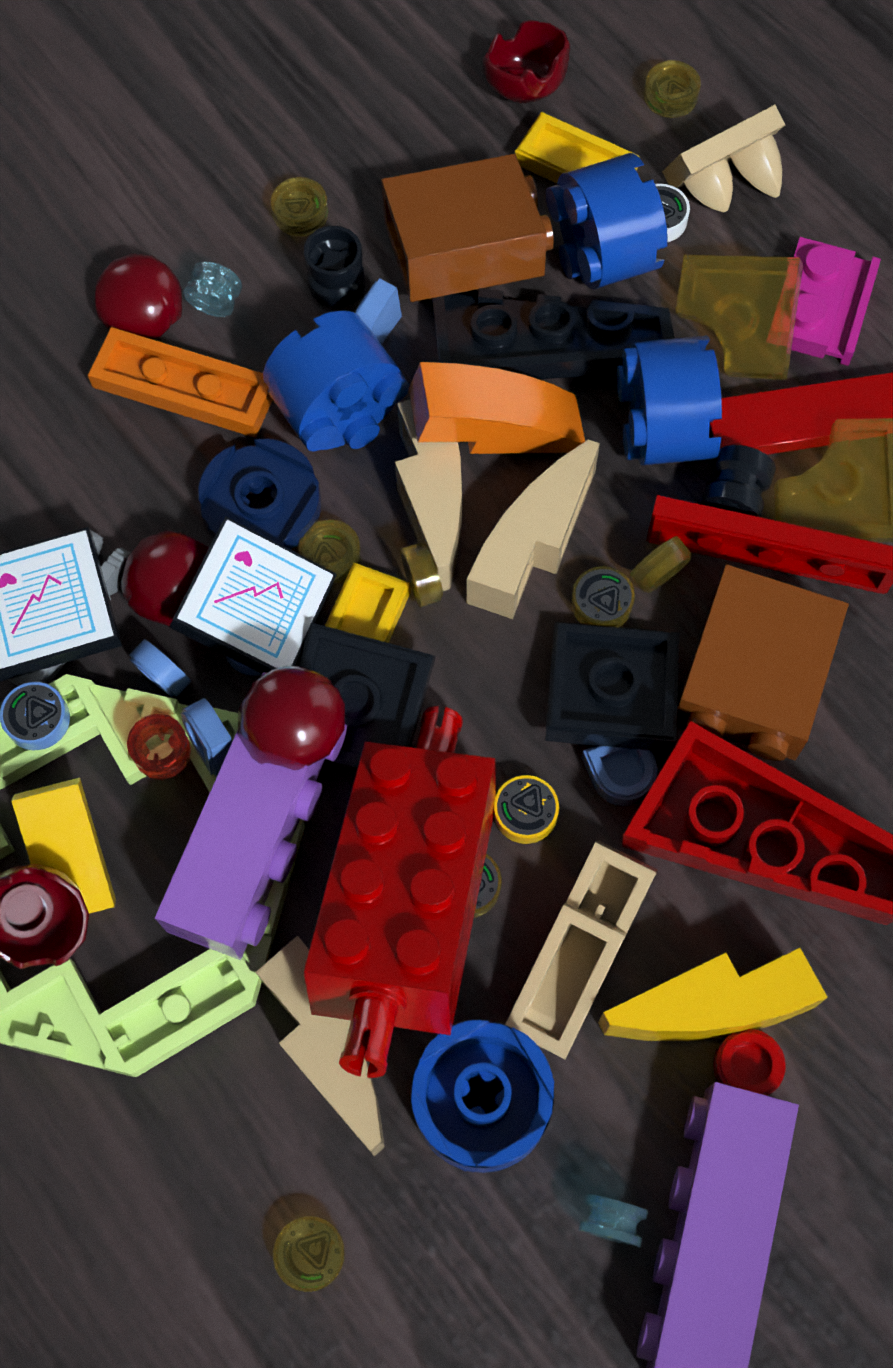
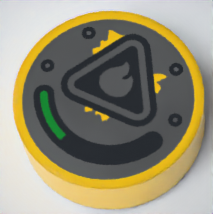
(526, 809)

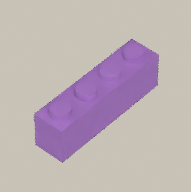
(239, 851)
(722, 1233)

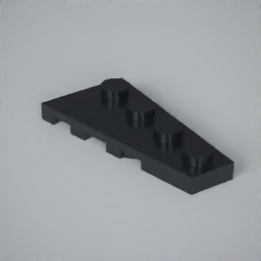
(542, 336)

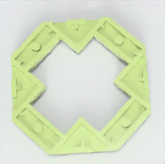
(55, 1008)

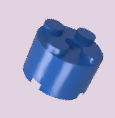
(608, 221)
(334, 382)
(671, 400)
(496, 1058)

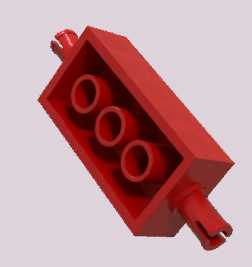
(402, 891)

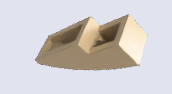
(431, 493)
(532, 532)
(581, 948)
(318, 1046)

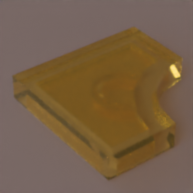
(747, 306)
(848, 487)

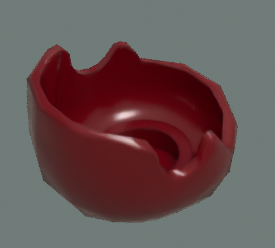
(529, 63)
(138, 296)
(160, 574)
(291, 717)
(40, 916)

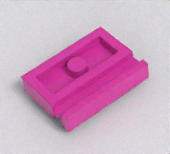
(831, 299)

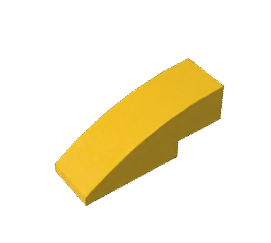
(717, 1002)

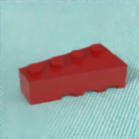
(762, 828)

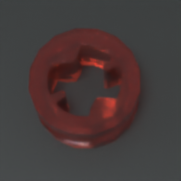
(139, 751)

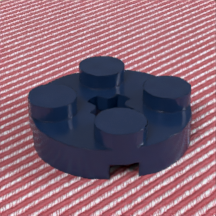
(251, 469)

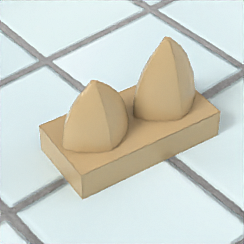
(750, 148)

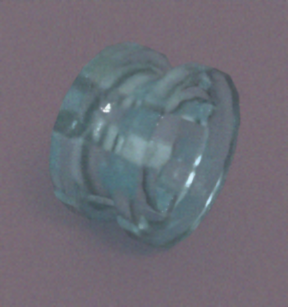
(213, 289)
(613, 1220)

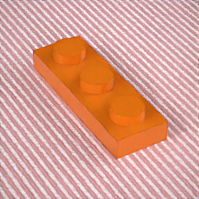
(181, 382)

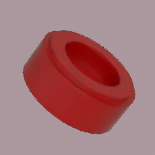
(750, 1062)

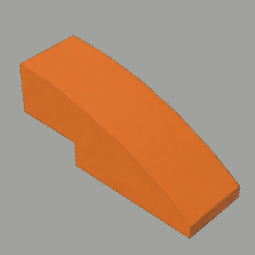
(493, 410)

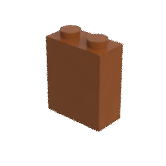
(465, 227)
(762, 663)

